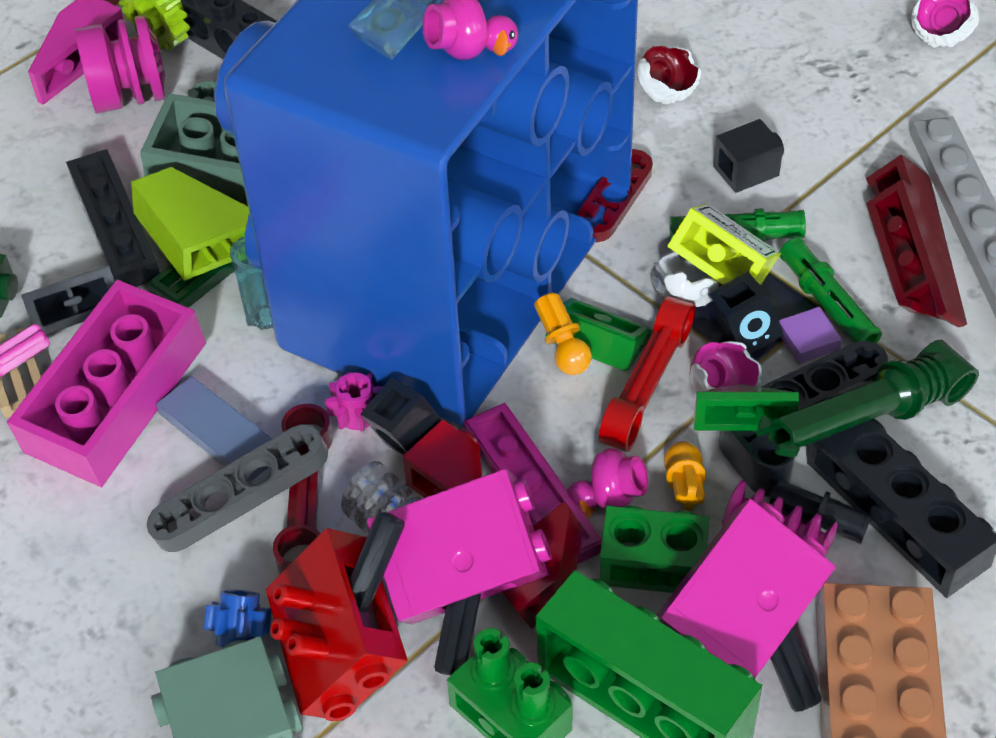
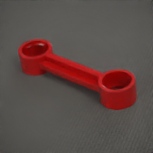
(625, 414)

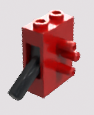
(338, 619)

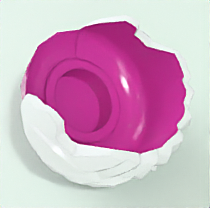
(944, 21)
(722, 366)

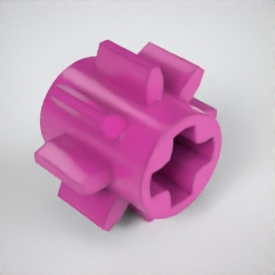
(349, 398)

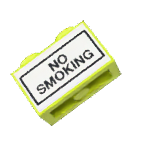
(721, 246)

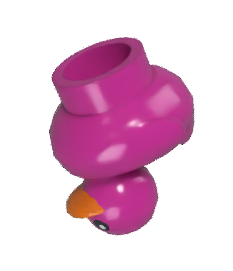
(463, 29)
(613, 482)

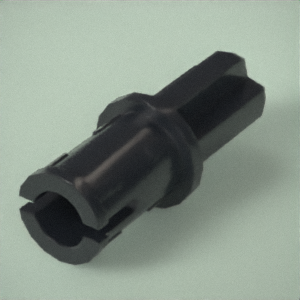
(850, 520)

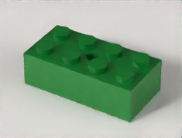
(640, 668)

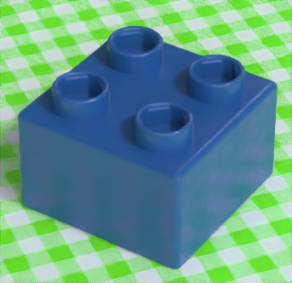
(425, 193)

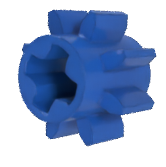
(237, 617)

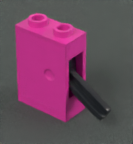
(462, 551)
(751, 594)

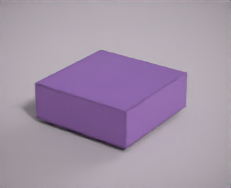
(809, 335)

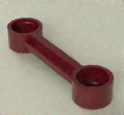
(303, 495)

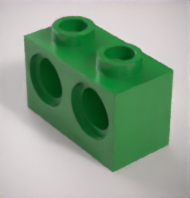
(653, 561)

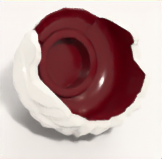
(668, 74)

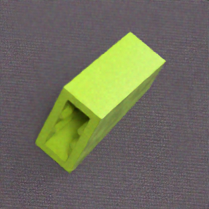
(188, 220)

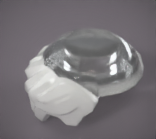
(681, 280)

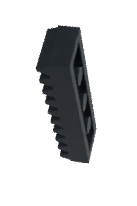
(113, 218)

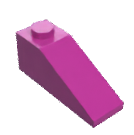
(58, 57)

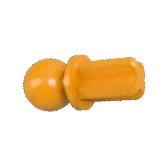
(571, 354)
(685, 474)

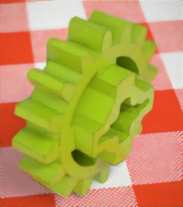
(163, 18)

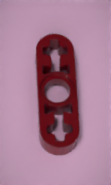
(612, 219)

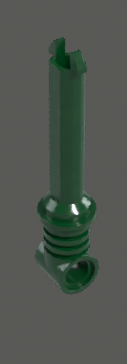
(897, 390)

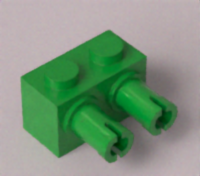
(507, 693)

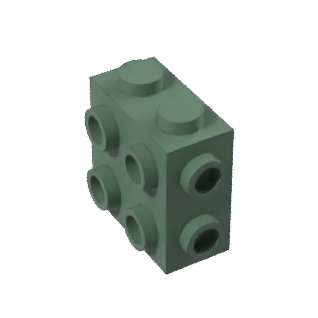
(226, 695)

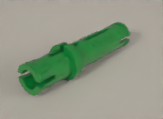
(761, 224)
(802, 259)

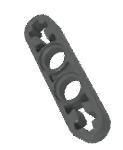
(241, 494)

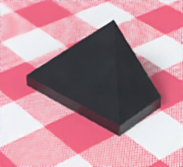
(68, 300)

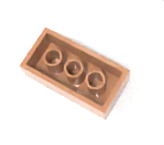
(878, 662)

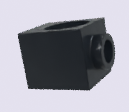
(400, 416)

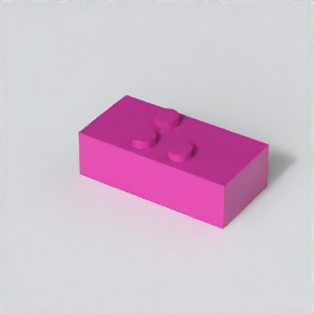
(107, 382)

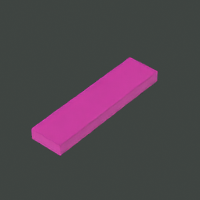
(509, 447)

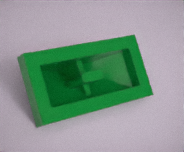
(741, 407)

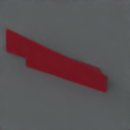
(914, 241)

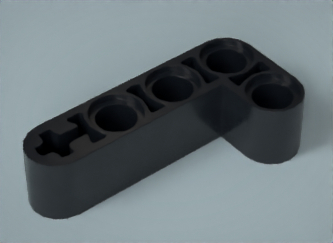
(815, 382)

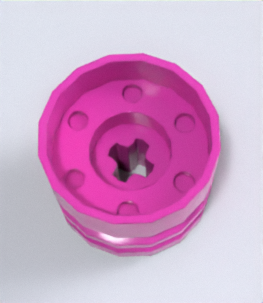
(120, 64)

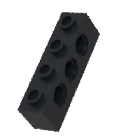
(219, 22)
(875, 474)

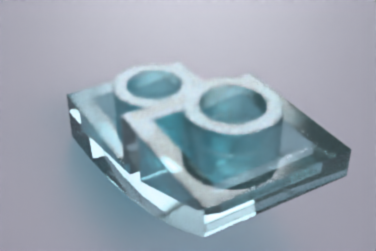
(390, 23)

